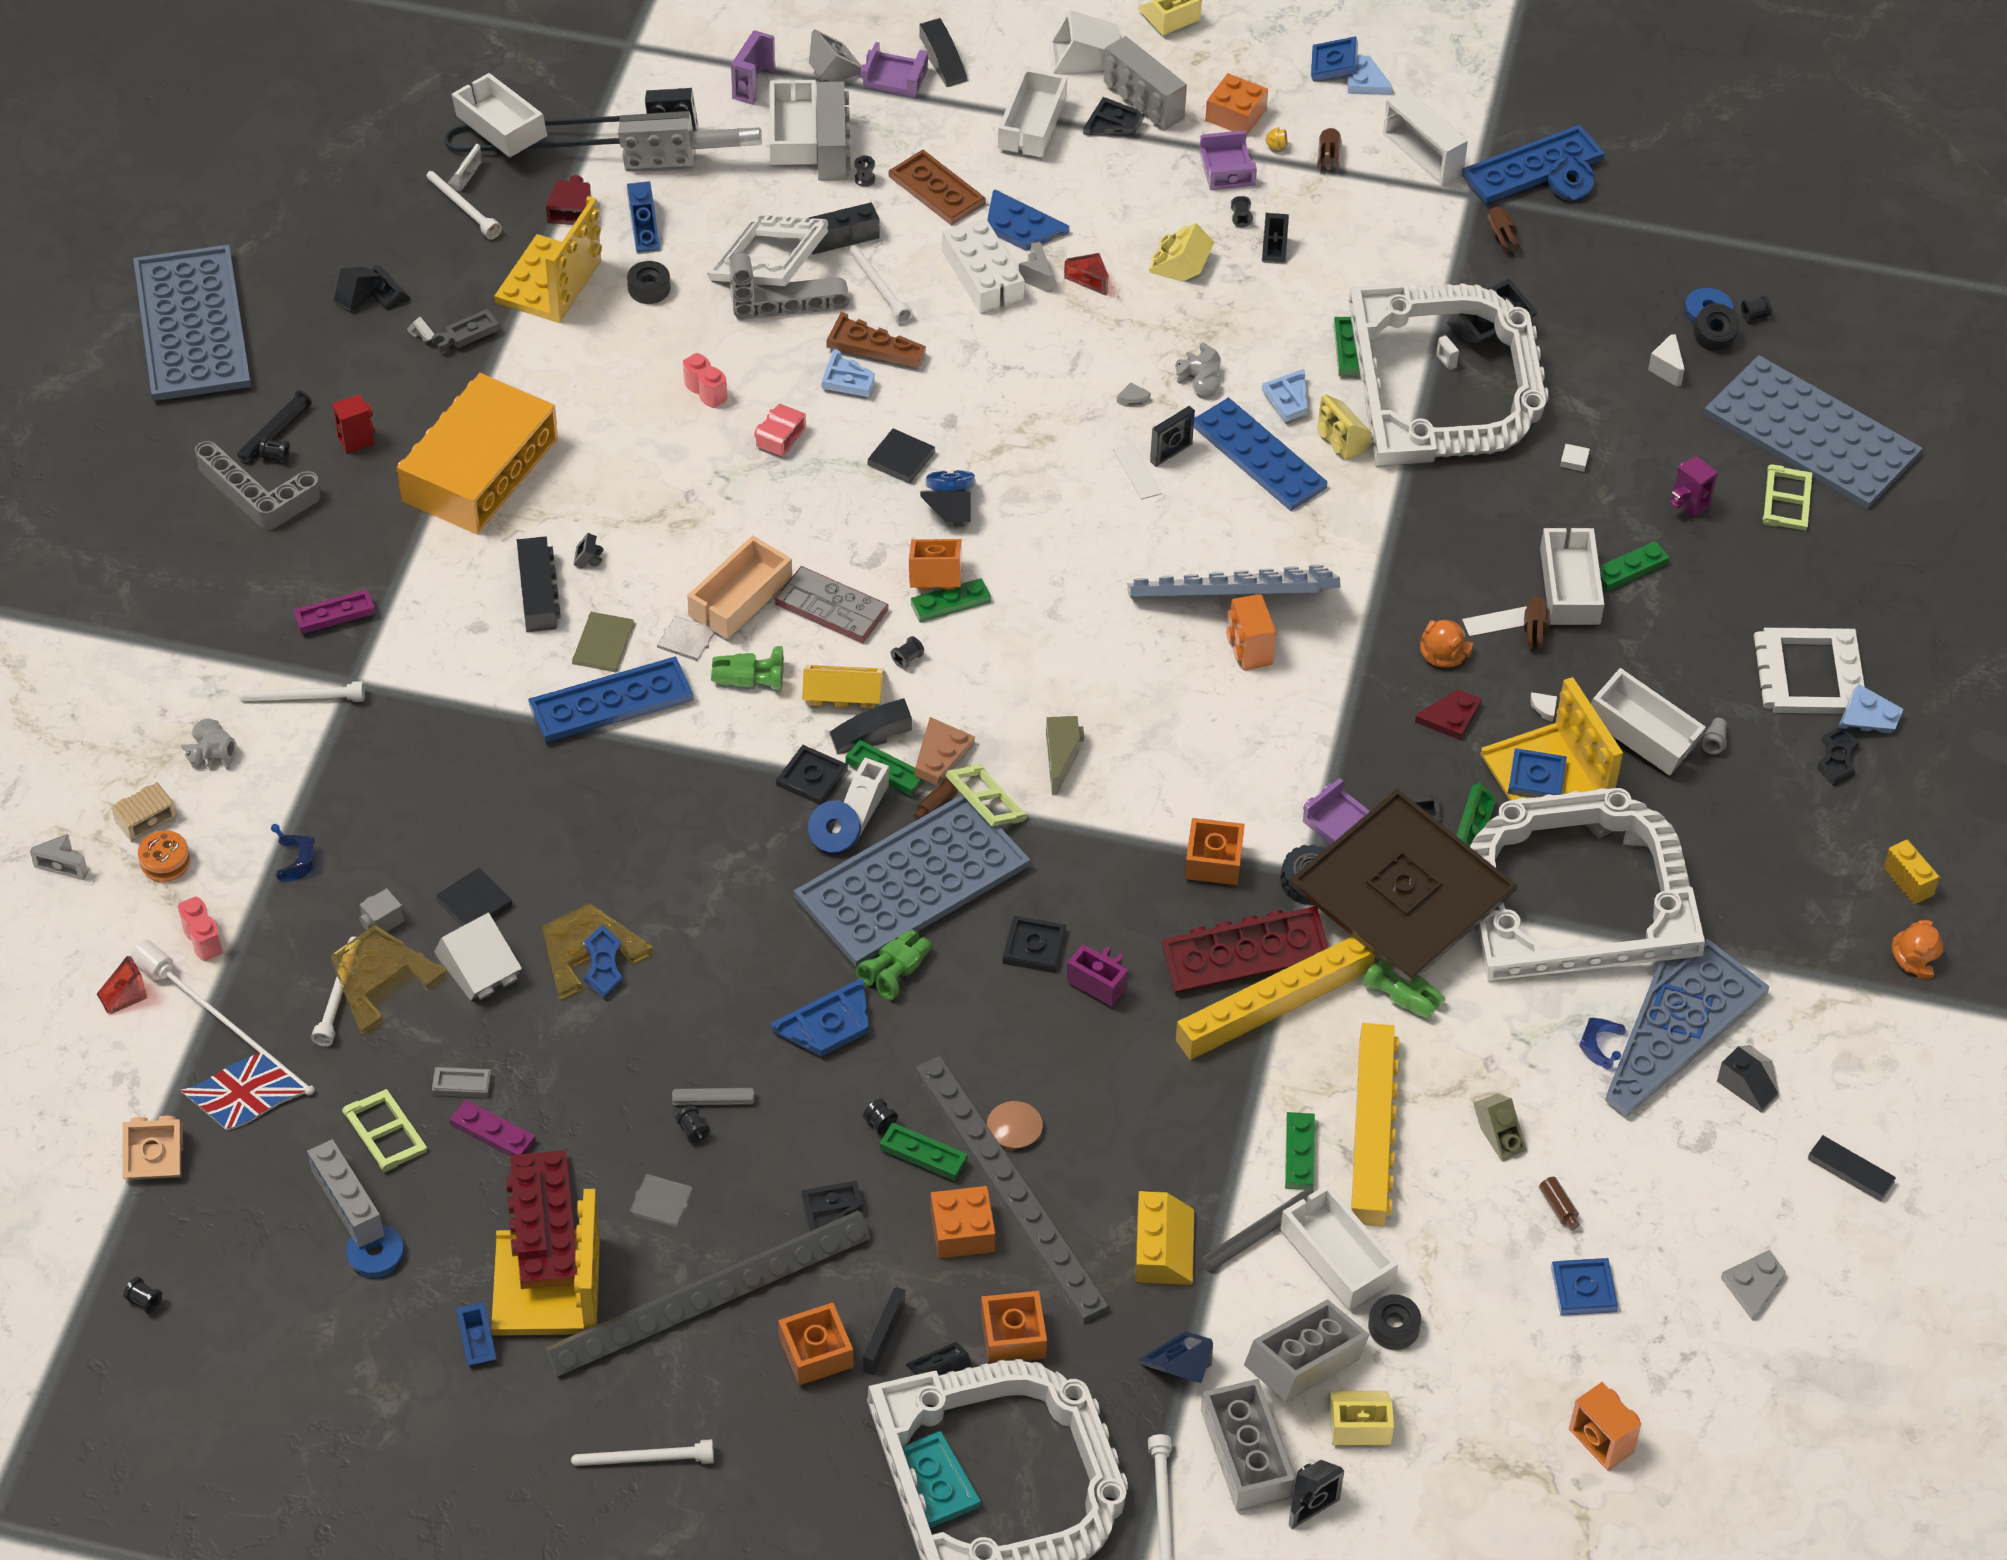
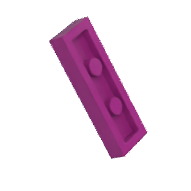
(334, 611)
(492, 1129)

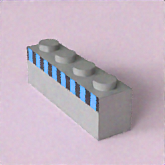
(345, 1193)

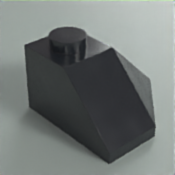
(950, 505)
(1749, 1077)
(1315, 1490)

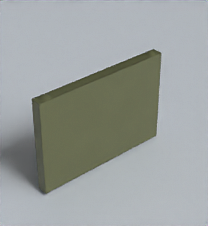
(603, 641)

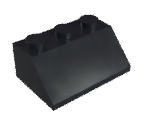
(849, 227)
(1476, 328)

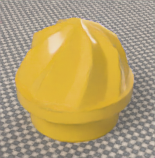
(1277, 139)

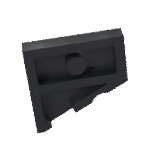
(1113, 119)
(830, 1203)

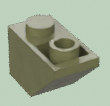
(1500, 1125)

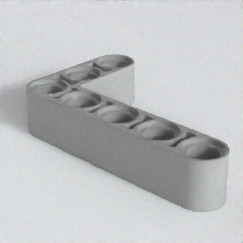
(773, 300)
(263, 507)

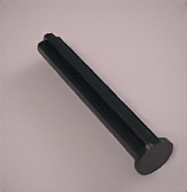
(275, 425)

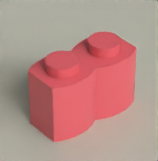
(705, 380)
(780, 429)
(200, 928)

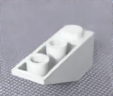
(866, 791)

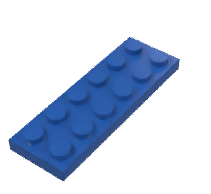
(1529, 164)
(1259, 454)
(610, 699)

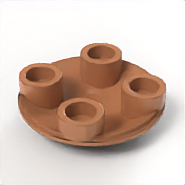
(1015, 1125)

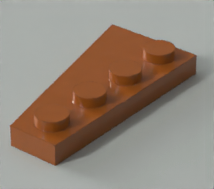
(865, 341)

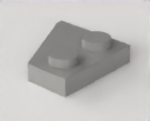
(1754, 1281)

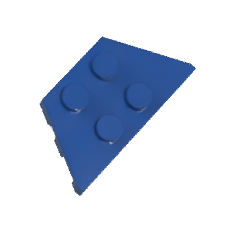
(1021, 223)
(827, 1021)

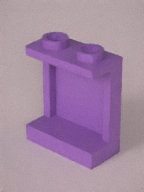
(754, 56)
(894, 72)
(1227, 160)
(1332, 812)

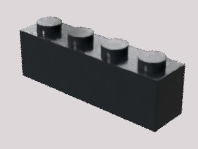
(537, 585)

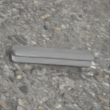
(713, 1096)

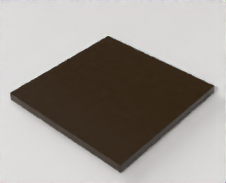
(1403, 885)

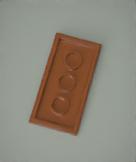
(937, 187)

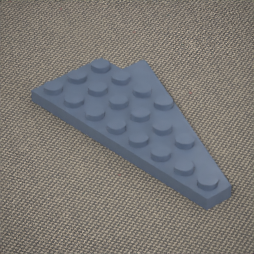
(1242, 582)
(1658, 1054)

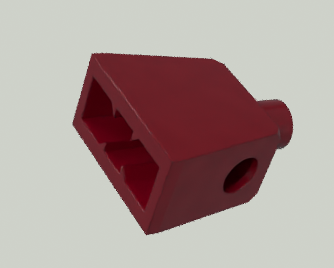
(567, 200)

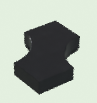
(1836, 764)

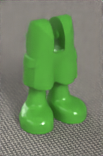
(742, 668)
(899, 957)
(1417, 997)

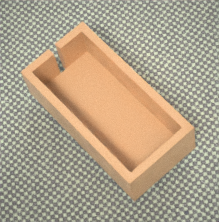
(739, 587)

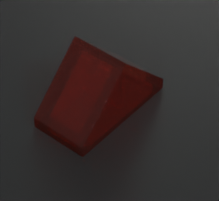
(1088, 272)
(123, 987)

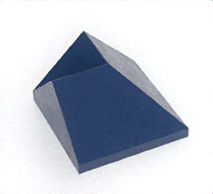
(1182, 1356)

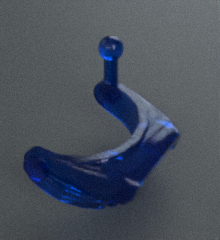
(304, 861)
(1589, 1043)

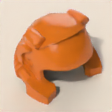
(1445, 644)
(1916, 947)

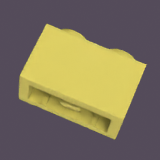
(1171, 14)
(1182, 253)
(1342, 428)
(1361, 1417)

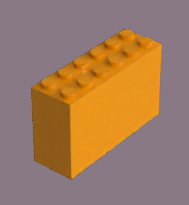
(477, 453)

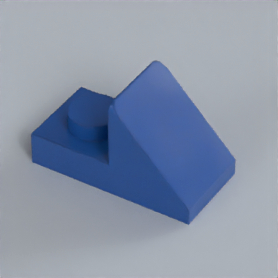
(476, 1333)

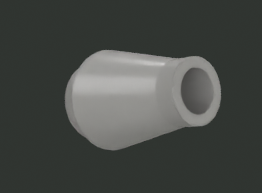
(1715, 737)

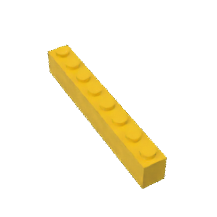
(1273, 997)
(1373, 1123)

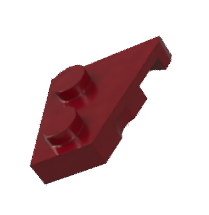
(1450, 714)

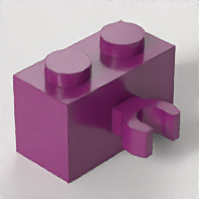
(1694, 486)
(1098, 974)

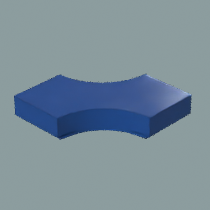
(603, 975)

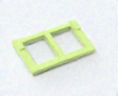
(1773, 520)
(955, 776)
(369, 1137)

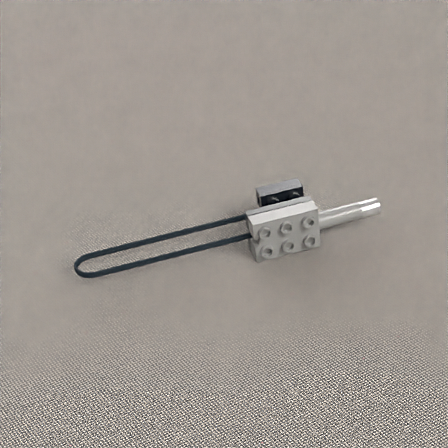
(651, 140)

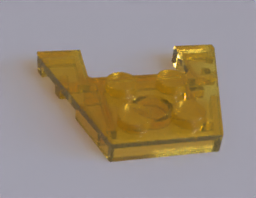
(565, 944)
(370, 963)

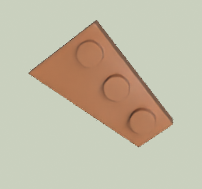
(941, 750)

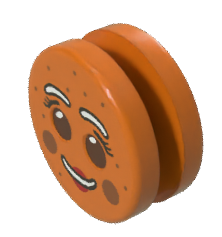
(163, 856)

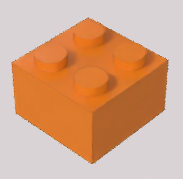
(1236, 104)
(935, 563)
(1251, 632)
(1214, 851)
(962, 1222)
(1013, 1327)
(816, 1343)
(1605, 1425)

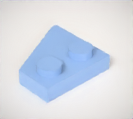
(1368, 78)
(847, 376)
(1288, 395)
(1870, 712)

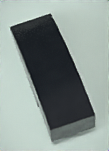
(942, 52)
(872, 726)

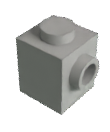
(382, 911)

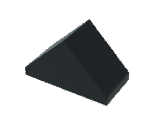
(1275, 237)
(354, 286)

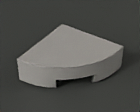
(1133, 394)

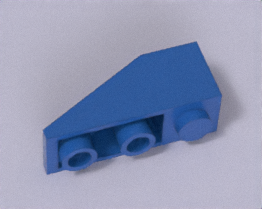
(642, 216)

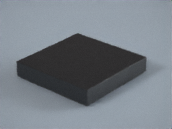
(1172, 436)
(901, 455)
(812, 774)
(473, 898)
(1034, 944)

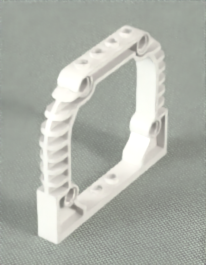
(1395, 438)
(1670, 937)
(901, 1409)

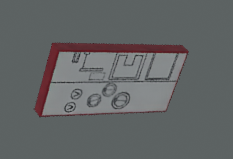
(831, 604)

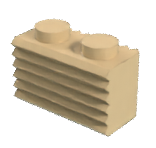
(143, 811)

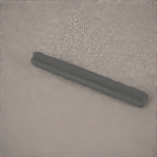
(1250, 1234)

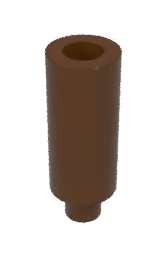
(938, 797)
(1560, 1202)

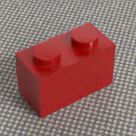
(353, 423)

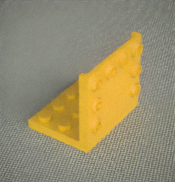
(554, 271)
(1578, 733)
(553, 1308)

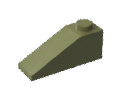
(1062, 747)

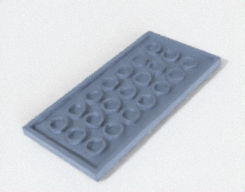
(191, 323)
(1813, 431)
(910, 879)

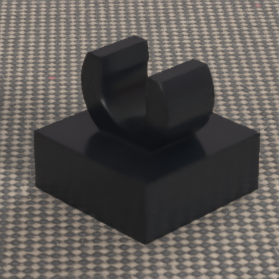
(588, 551)

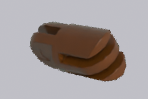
(1329, 148)
(1503, 228)
(1536, 621)

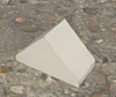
(1667, 361)

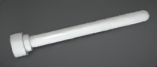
(488, 226)
(900, 311)
(353, 692)
(324, 1033)
(1159, 1447)
(701, 1452)

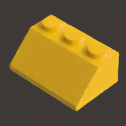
(842, 685)
(1164, 1240)

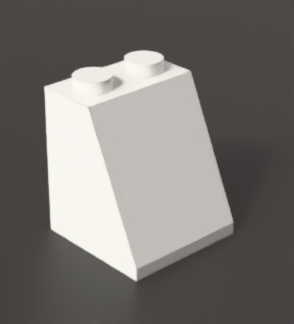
(1081, 43)
(478, 957)

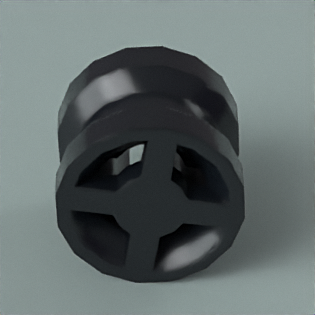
(880, 1116)

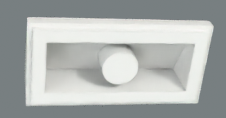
(466, 169)

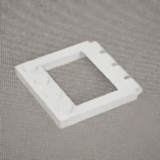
(808, 229)
(1773, 674)

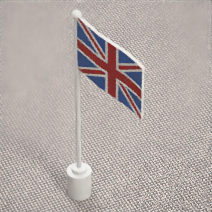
(241, 1089)

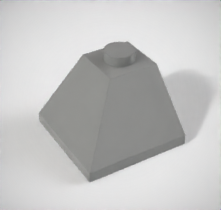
(831, 58)

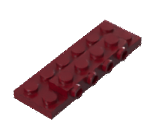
(1243, 948)
(542, 1219)

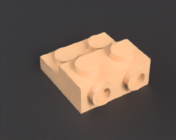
(152, 1148)

